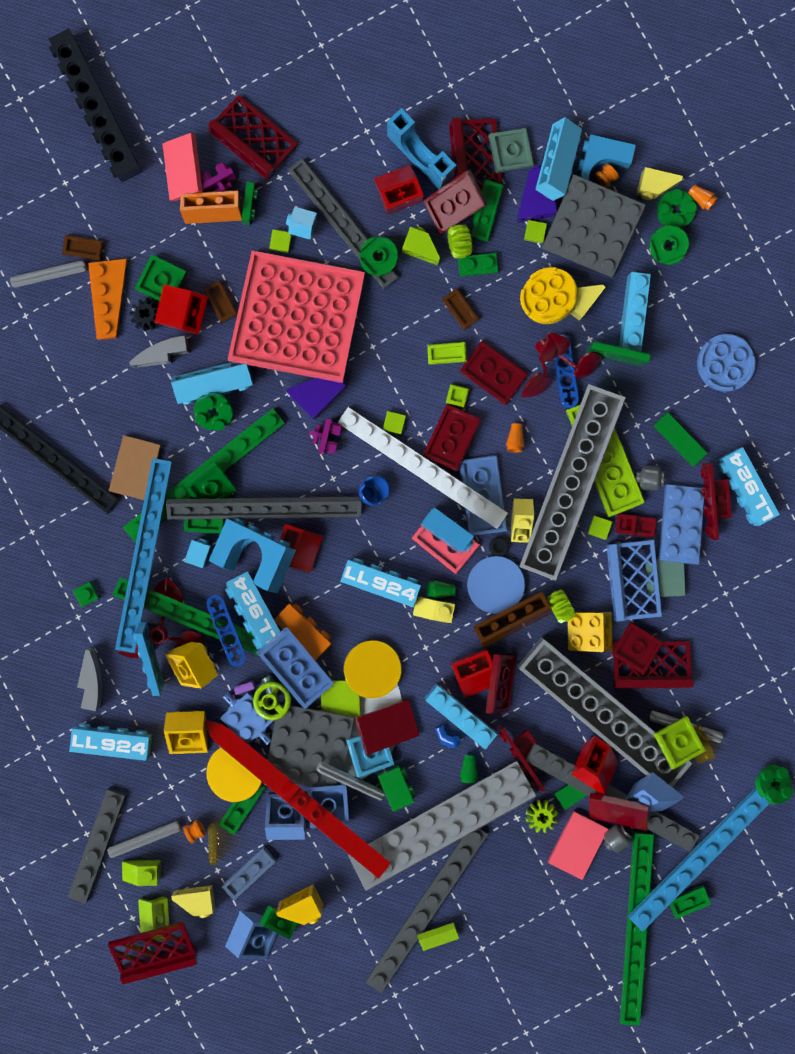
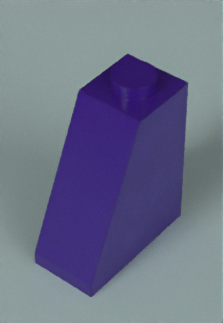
(533, 203)
(316, 395)

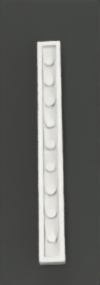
(422, 468)

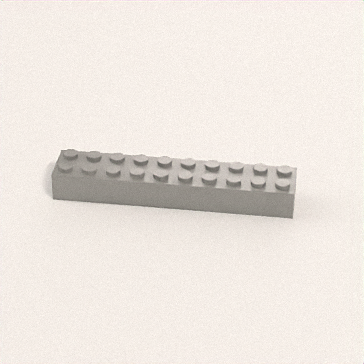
(572, 482)
(598, 710)
(448, 823)

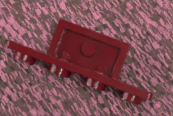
(716, 498)
(520, 748)

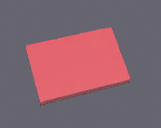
(182, 166)
(441, 551)
(577, 845)

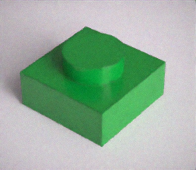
(86, 594)

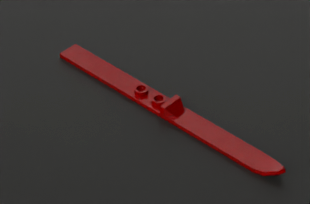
(298, 799)

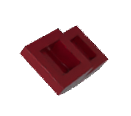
(635, 525)

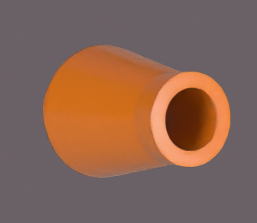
(705, 198)
(515, 440)

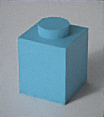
(301, 222)
(198, 553)

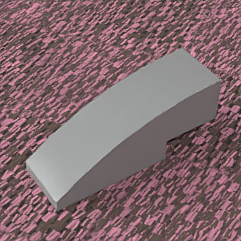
(161, 352)
(91, 681)

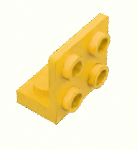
(590, 632)

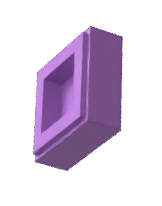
(243, 687)

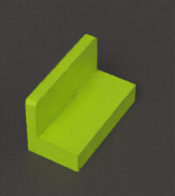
(153, 914)

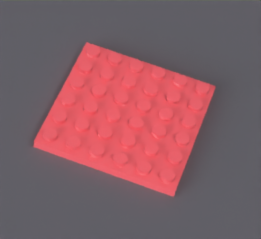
(296, 316)

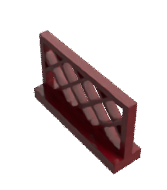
(239, 146)
(458, 147)
(657, 681)
(158, 963)

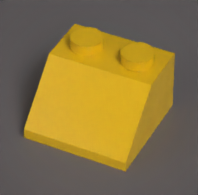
(192, 665)
(186, 732)
(302, 906)

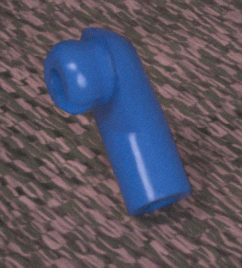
(449, 741)

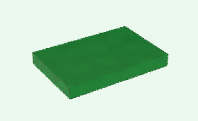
(619, 354)

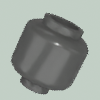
(651, 478)
(618, 838)

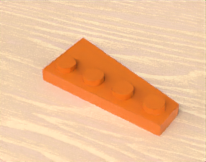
(107, 286)

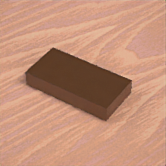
(83, 248)
(220, 301)
(460, 309)

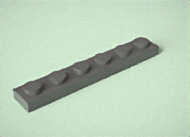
(96, 846)

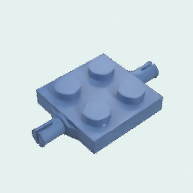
(244, 719)

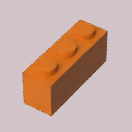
(211, 207)
(304, 630)

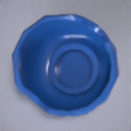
(373, 490)

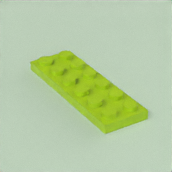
(614, 478)

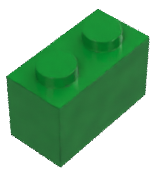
(396, 787)

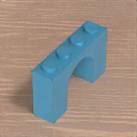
(402, 133)
(604, 151)
(447, 531)
(275, 554)

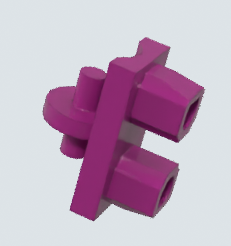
(219, 182)
(329, 428)

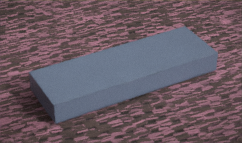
(249, 873)

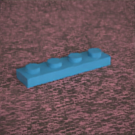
(148, 655)

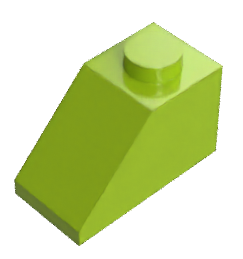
(420, 246)
(142, 872)

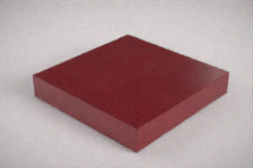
(636, 648)

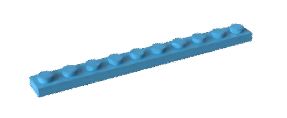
(143, 554)
(698, 860)

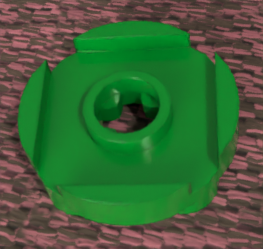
(680, 199)
(658, 240)
(390, 257)
(208, 402)
(783, 784)

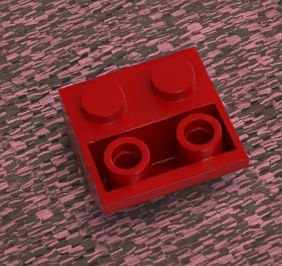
(399, 189)
(181, 309)
(304, 543)
(473, 672)
(595, 765)

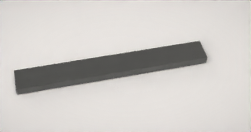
(335, 214)

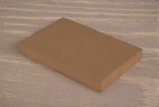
(133, 467)

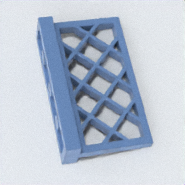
(618, 586)

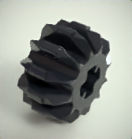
(142, 321)

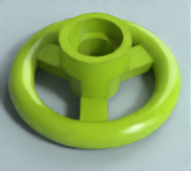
(265, 701)

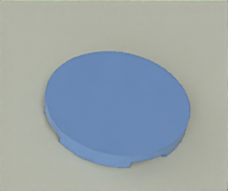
(726, 362)
(495, 584)

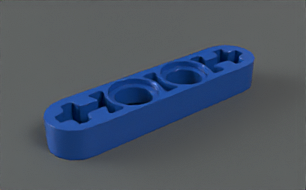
(566, 371)
(229, 629)

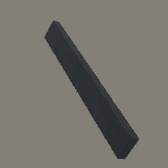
(56, 461)

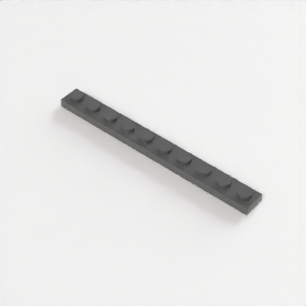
(263, 508)
(657, 822)
(425, 909)

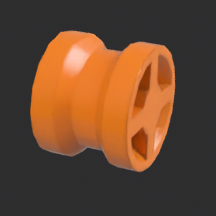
(606, 176)
(194, 831)

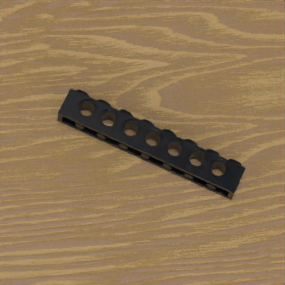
(64, 43)

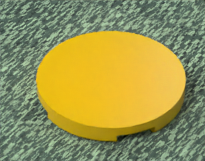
(549, 295)
(372, 669)
(230, 779)

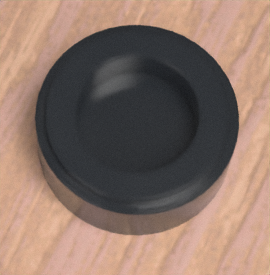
(498, 546)

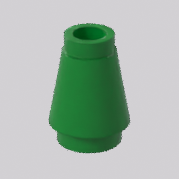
(439, 589)
(469, 770)

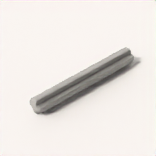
(48, 273)
(667, 720)
(350, 781)
(144, 839)

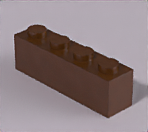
(512, 620)

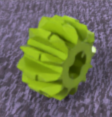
(459, 241)
(561, 606)
(534, 816)

